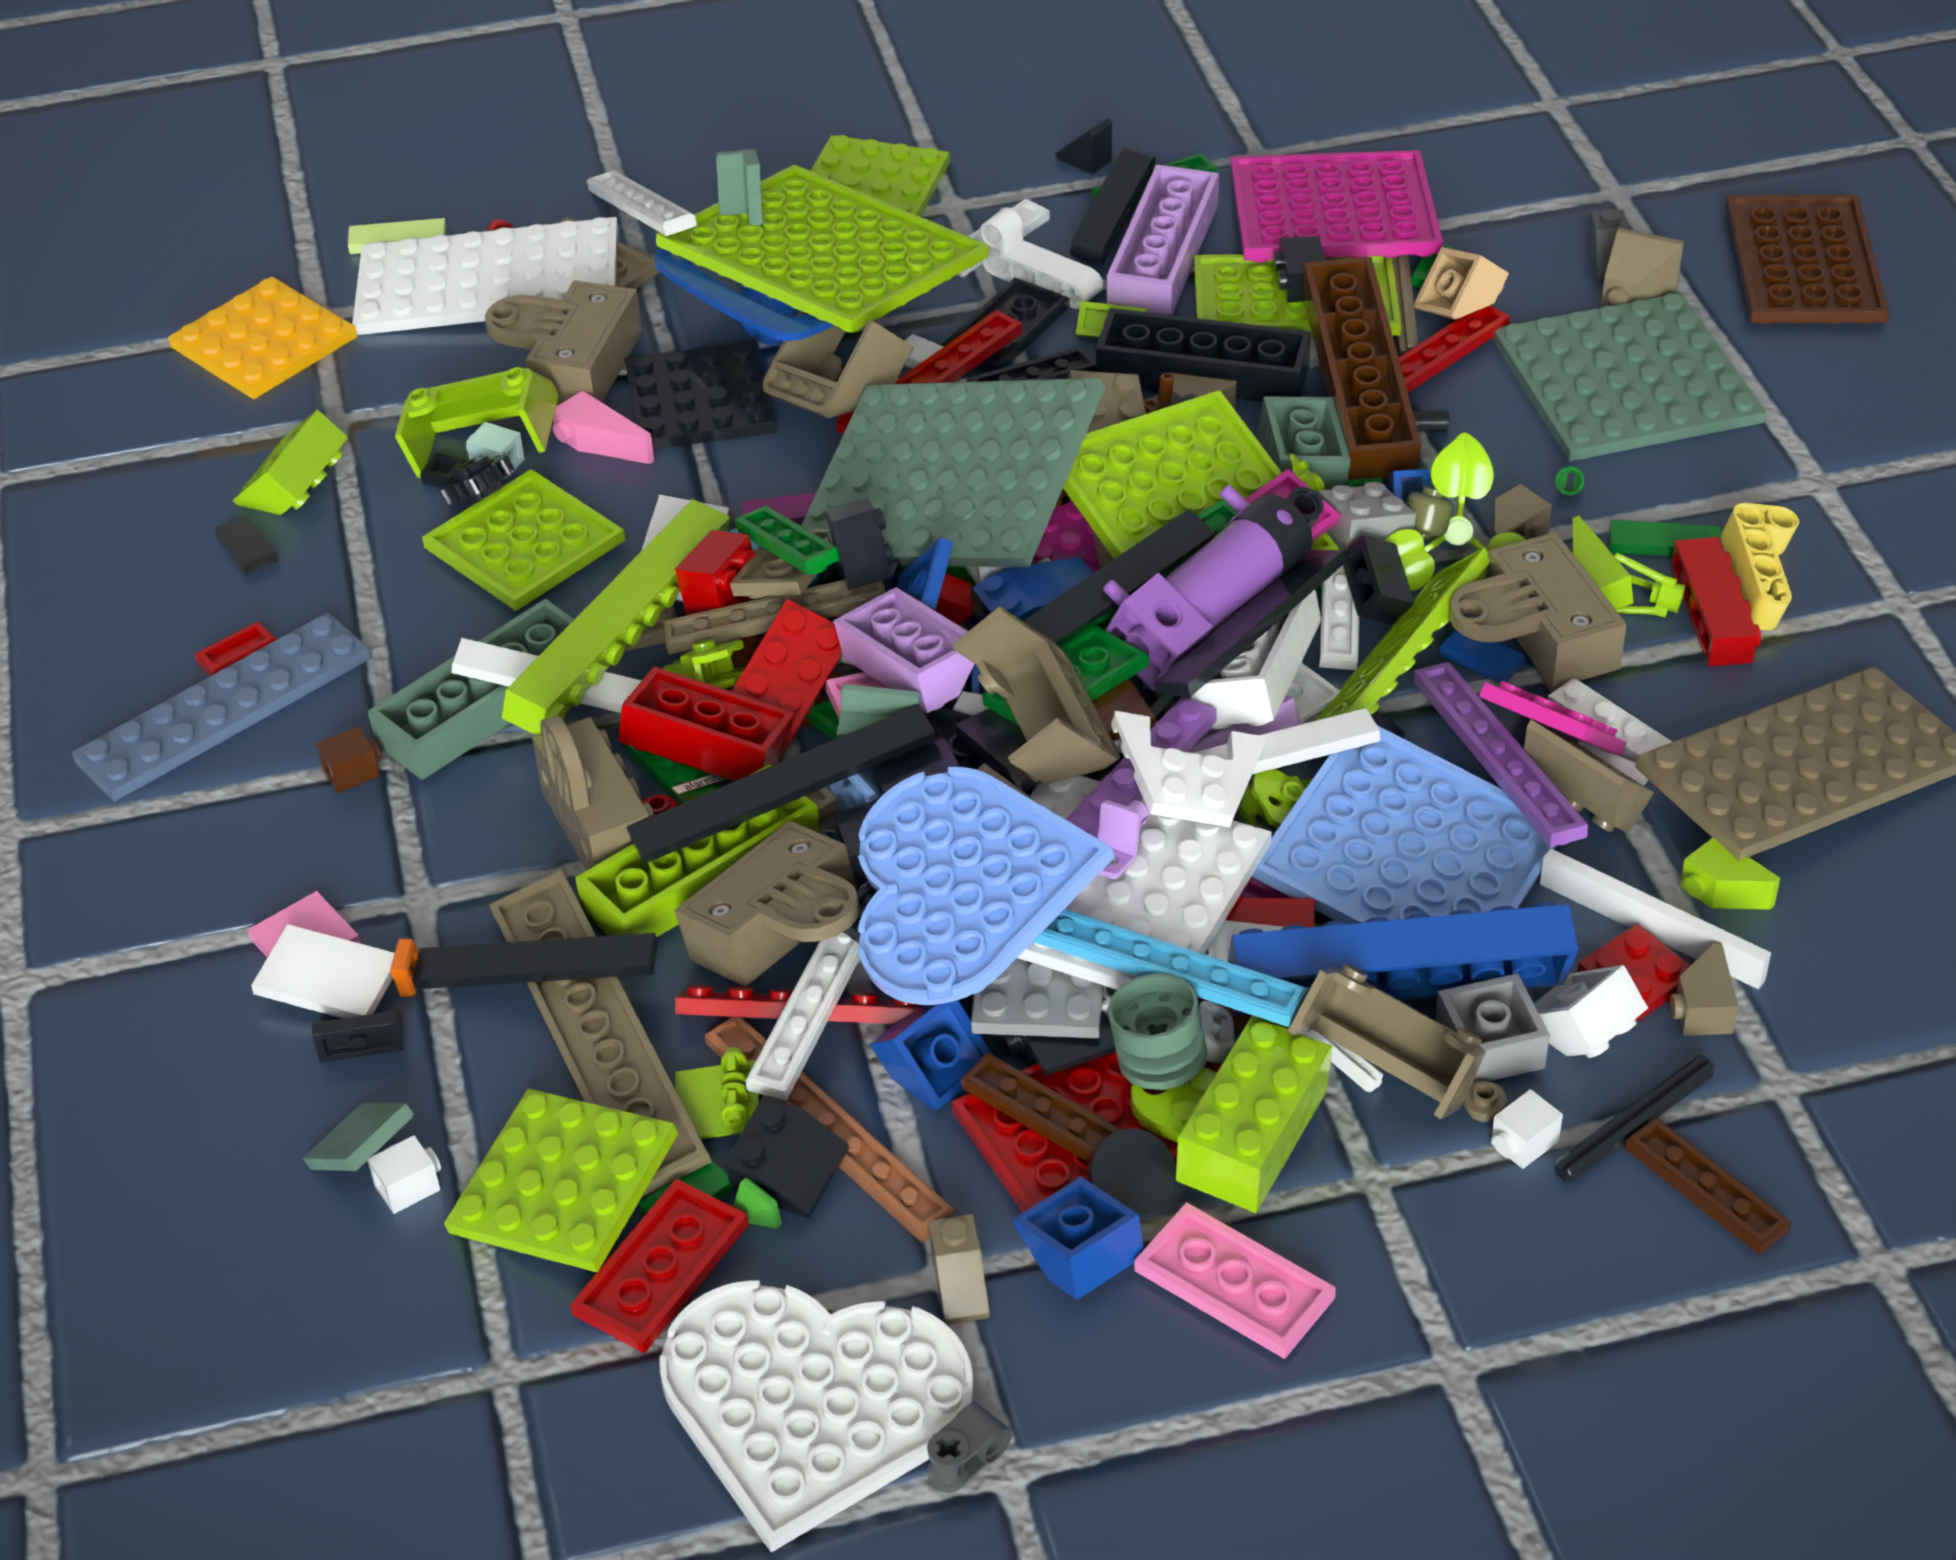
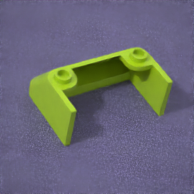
(472, 403)

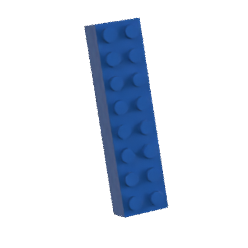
(1421, 952)

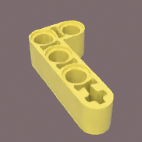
(1754, 540)

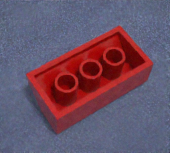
(703, 725)

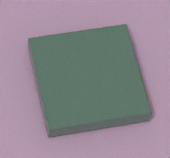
(358, 1136)

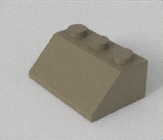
(1586, 778)

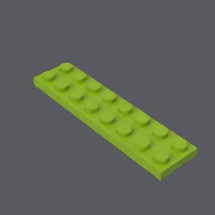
(1405, 638)

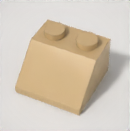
(1460, 284)

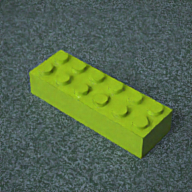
(641, 898)

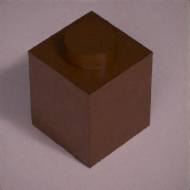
(349, 759)

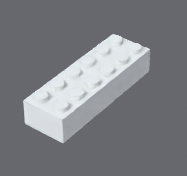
(1259, 678)

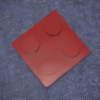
(1648, 962)

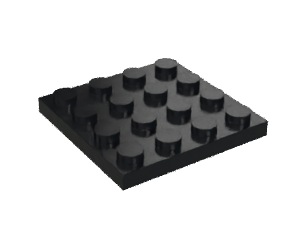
(700, 394)

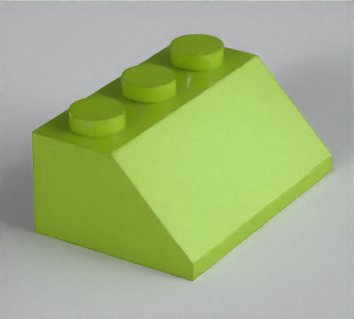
(293, 466)

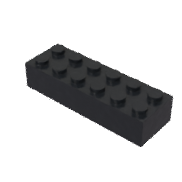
(1258, 357)

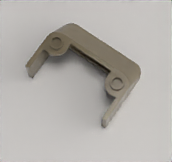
(808, 369)
(1044, 695)
(1391, 1035)

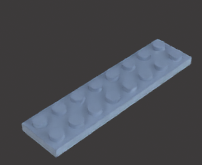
(220, 706)

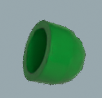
(1561, 481)

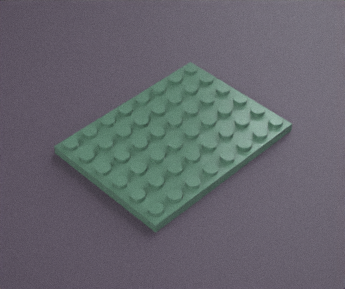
(961, 464)

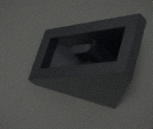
(1090, 150)

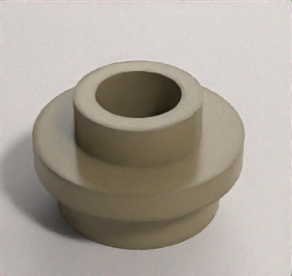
(1485, 1101)

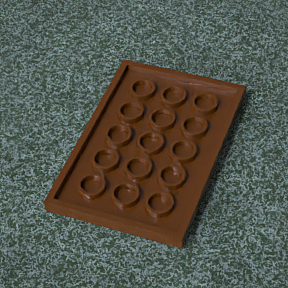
(1806, 259)

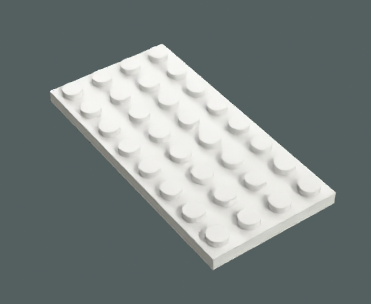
(463, 275)

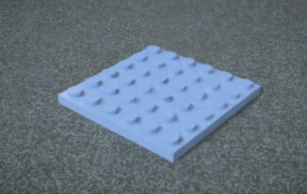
(1402, 837)

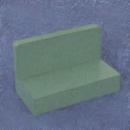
(739, 184)
(871, 704)

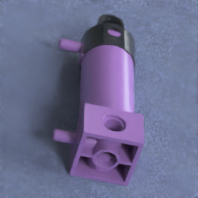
(1254, 549)

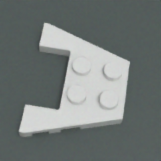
(1184, 782)

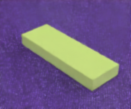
(394, 231)

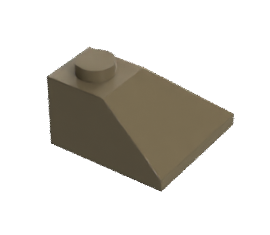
(1641, 267)

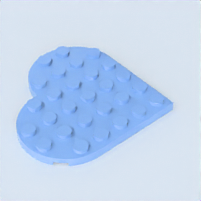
(963, 882)

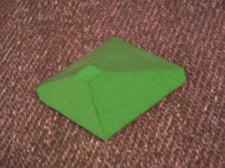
(759, 1205)

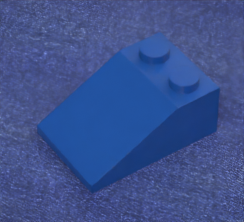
(1030, 588)

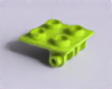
(718, 1095)

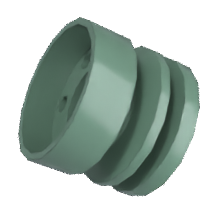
(1157, 1031)

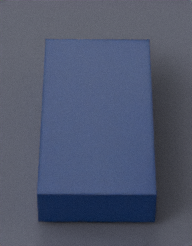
(1485, 658)

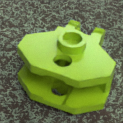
(709, 663)
(1271, 797)

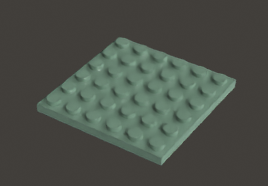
(1627, 376)

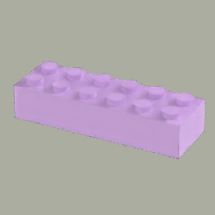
(1163, 239)

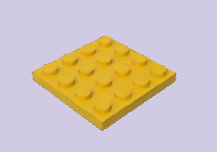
(262, 337)

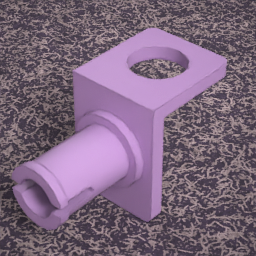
(1120, 830)

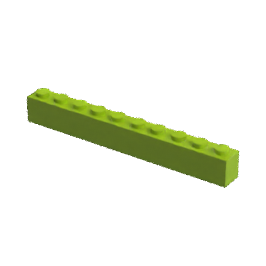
(608, 623)

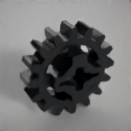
(476, 479)

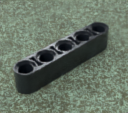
(1112, 206)

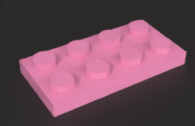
(1235, 1280)

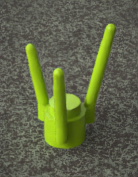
(1665, 590)

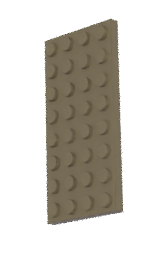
(1804, 762)

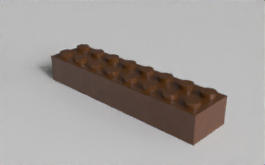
(1361, 366)

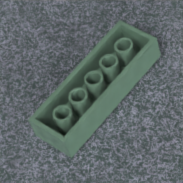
(450, 712)

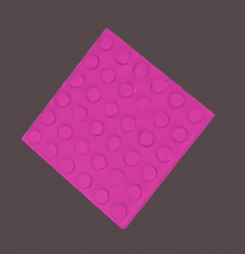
(1350, 200)

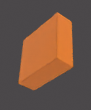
(404, 966)

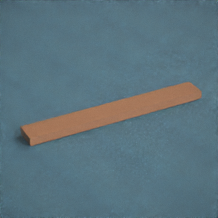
(867, 1159)

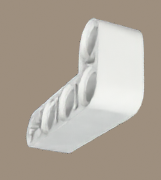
(1017, 258)

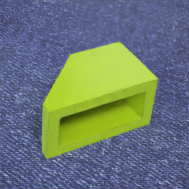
(1725, 882)

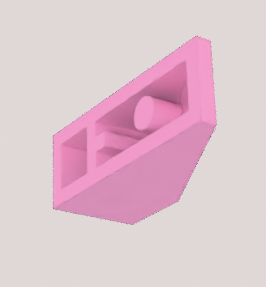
(600, 430)

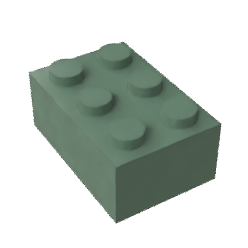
(1310, 432)

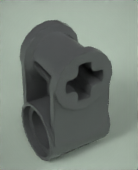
(965, 1447)

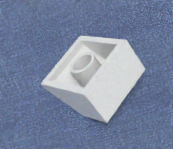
(1590, 1010)

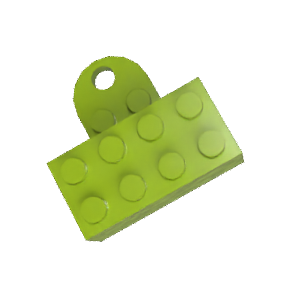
(1246, 1117)

